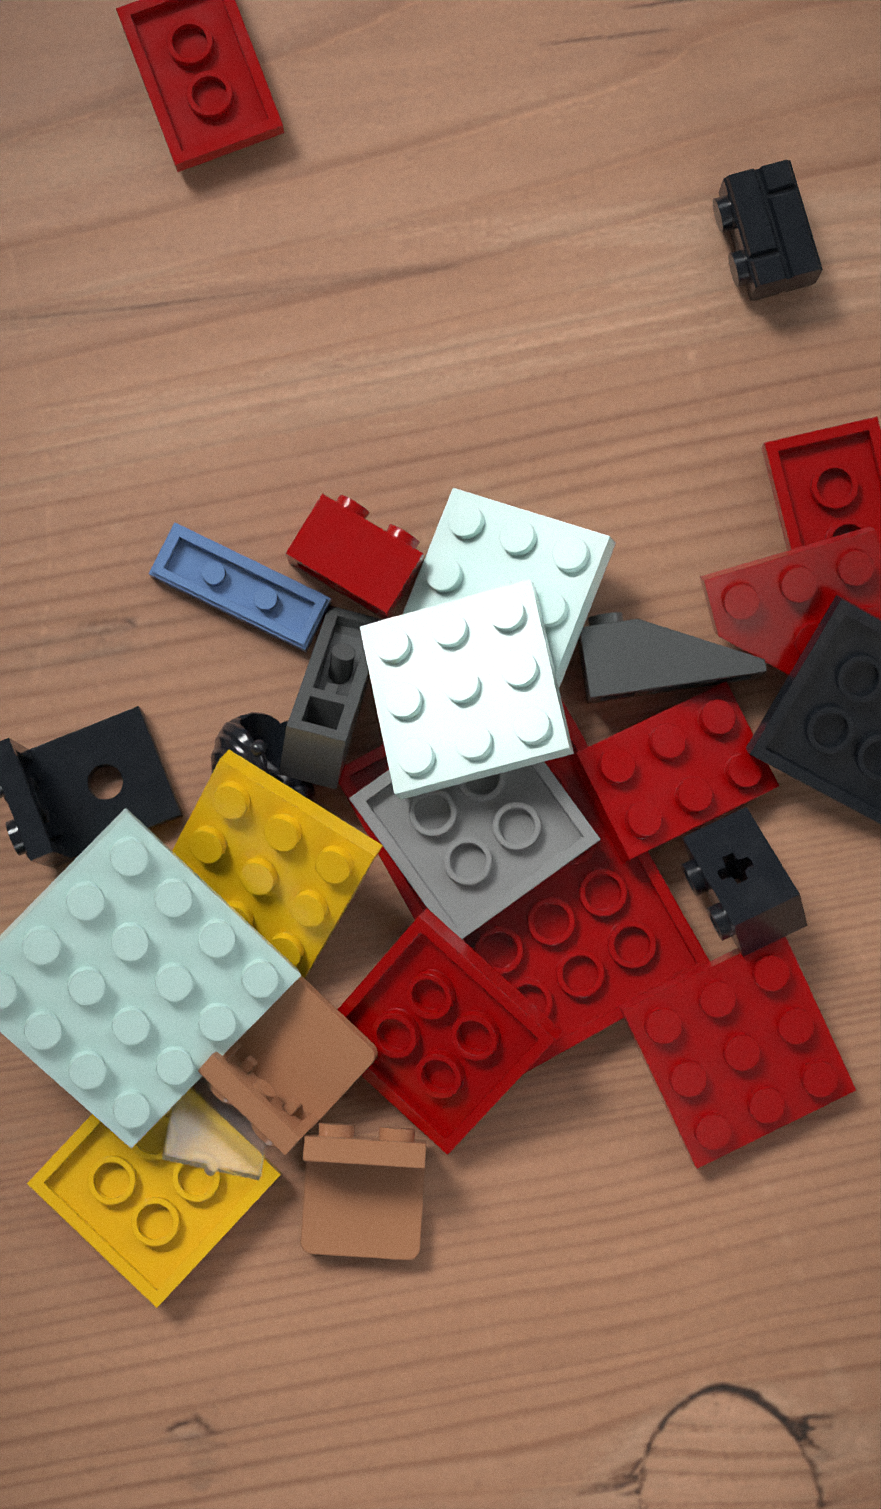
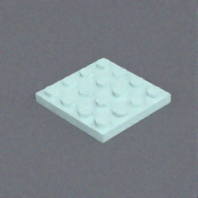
(132, 978)

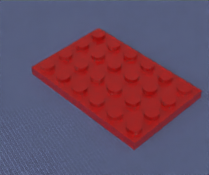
(580, 936)

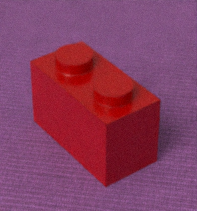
(356, 555)

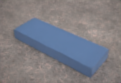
(240, 587)

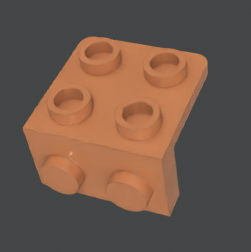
(290, 1066)
(363, 1192)

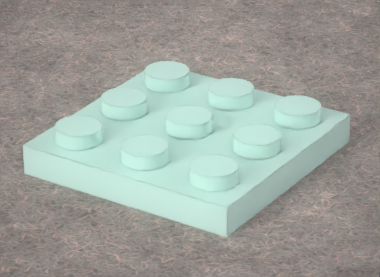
(496, 545)
(465, 690)

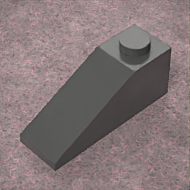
(646, 659)
(328, 701)

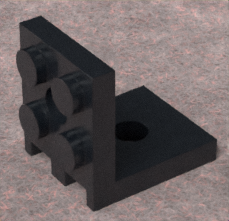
(53, 794)

